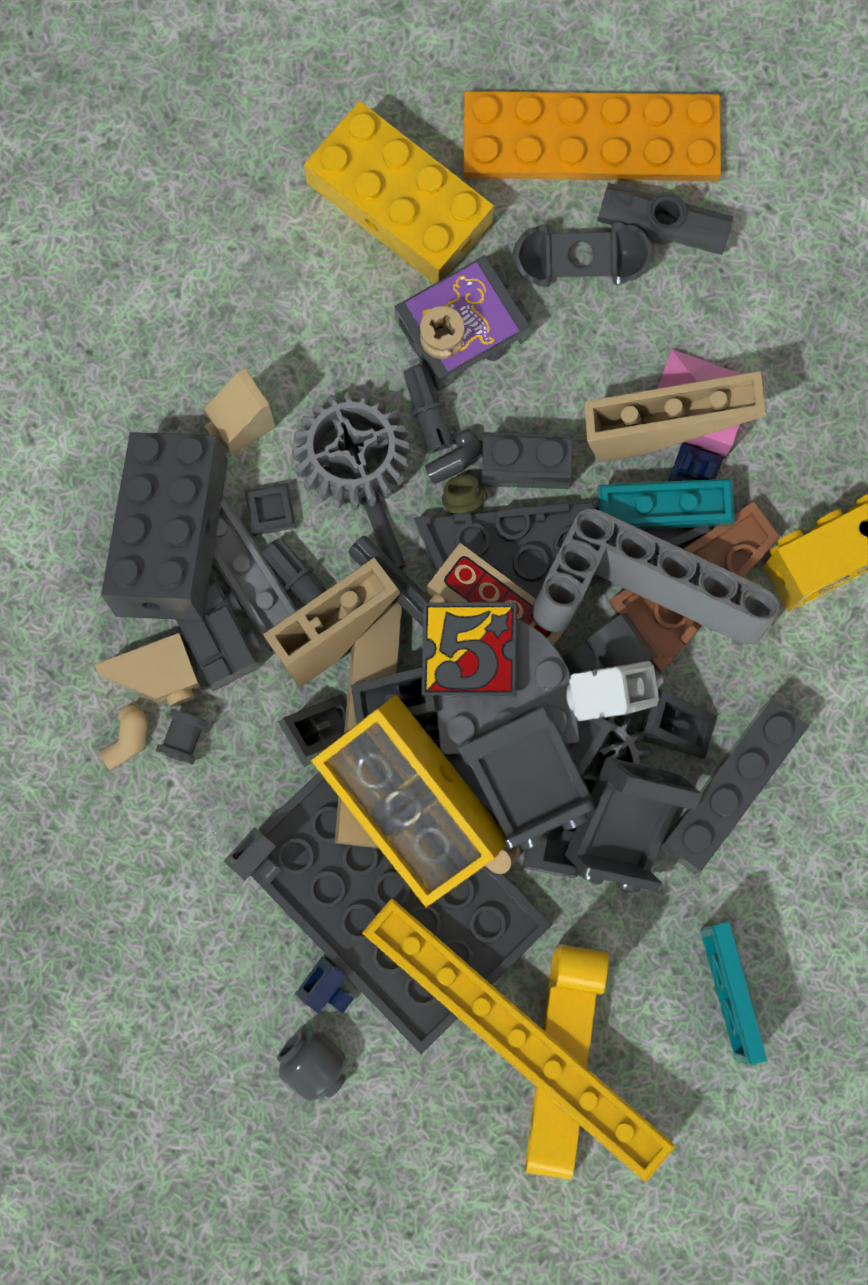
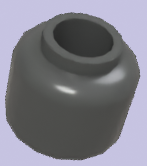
(312, 1065)

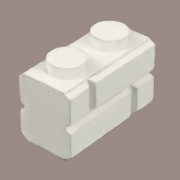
(612, 691)

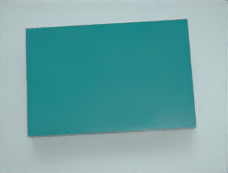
(733, 994)

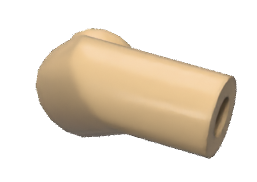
(131, 737)

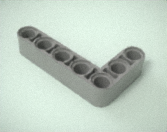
(654, 571)

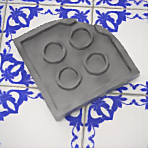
(540, 679)

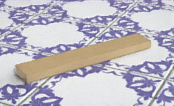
(371, 658)

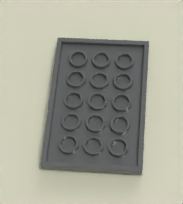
(341, 889)

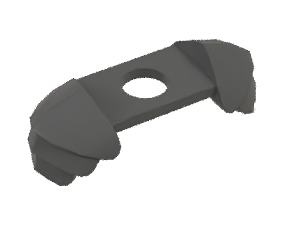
(617, 253)

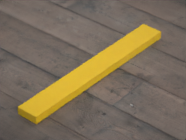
(519, 1040)

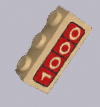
(471, 579)

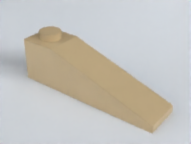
(671, 415)

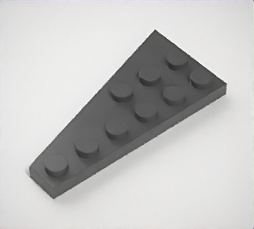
(521, 539)

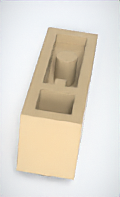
(331, 623)

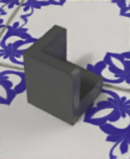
(550, 855)

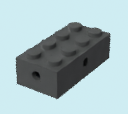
(165, 526)

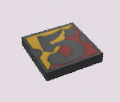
(469, 649)

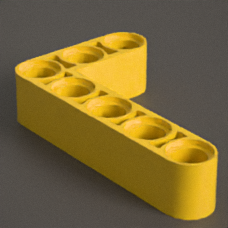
(574, 982)

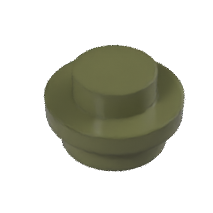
(463, 494)

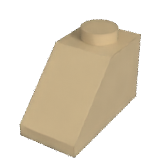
(238, 413)
(155, 671)

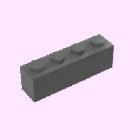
(734, 786)

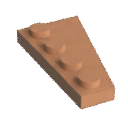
(730, 547)

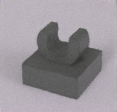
(252, 856)

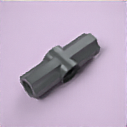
(692, 225)

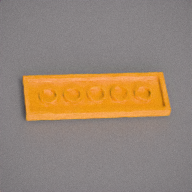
(592, 136)

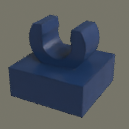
(695, 465)
(323, 988)

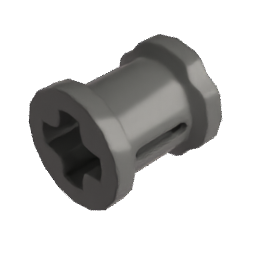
(182, 736)

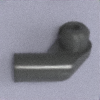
(456, 461)

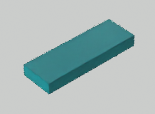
(669, 503)

